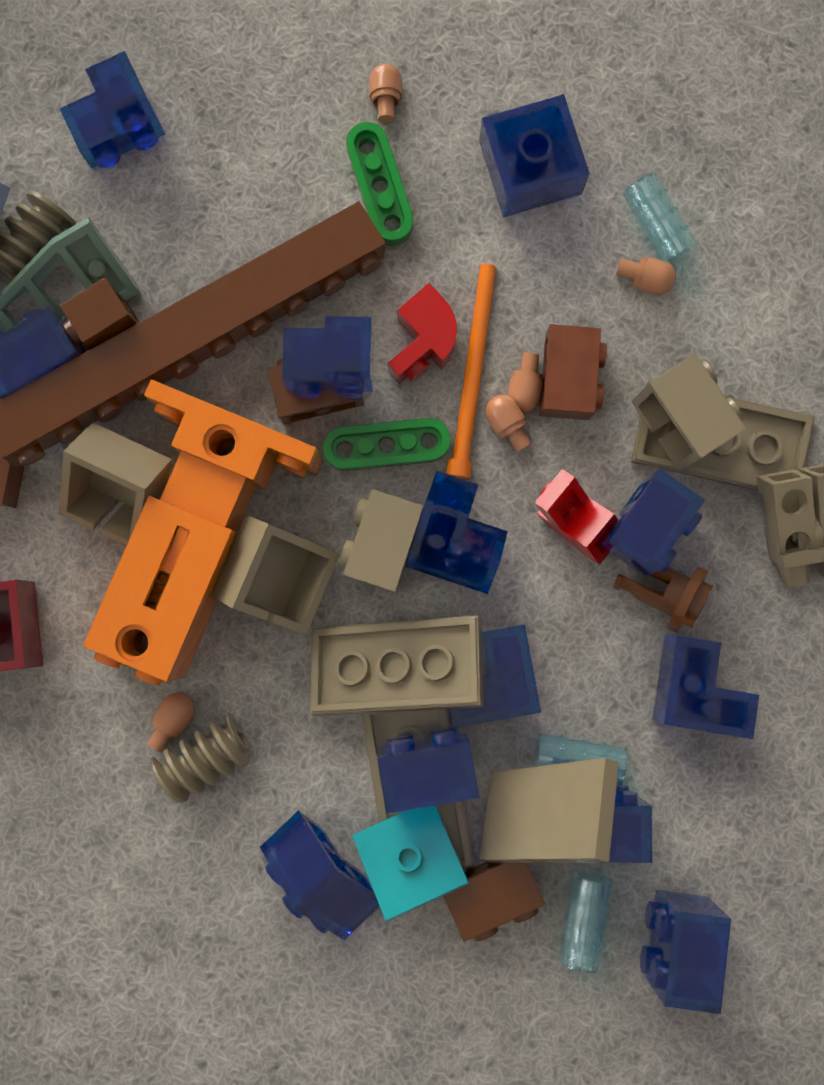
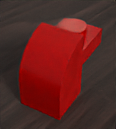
(434, 332)
(576, 516)

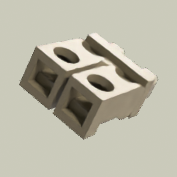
(794, 521)

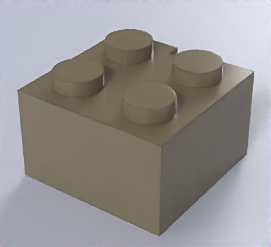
(695, 406)
(107, 469)
(382, 541)
(276, 573)

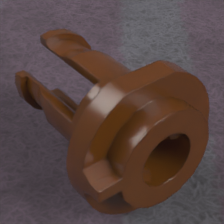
(681, 600)

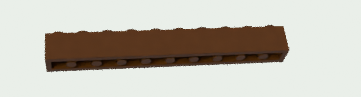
(187, 333)

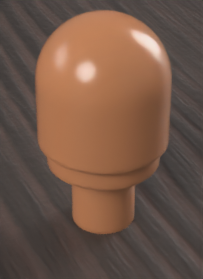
(385, 91)
(649, 274)
(526, 383)
(507, 420)
(171, 719)

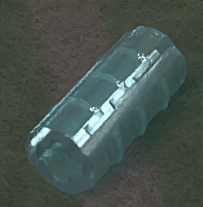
(659, 218)
(560, 749)
(585, 922)

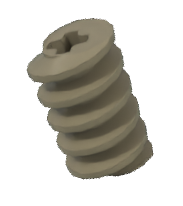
(30, 232)
(203, 762)

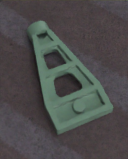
(86, 255)

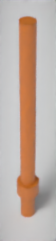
(459, 464)

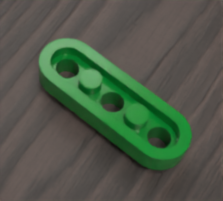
(379, 167)
(366, 440)

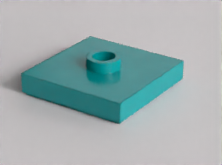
(409, 860)

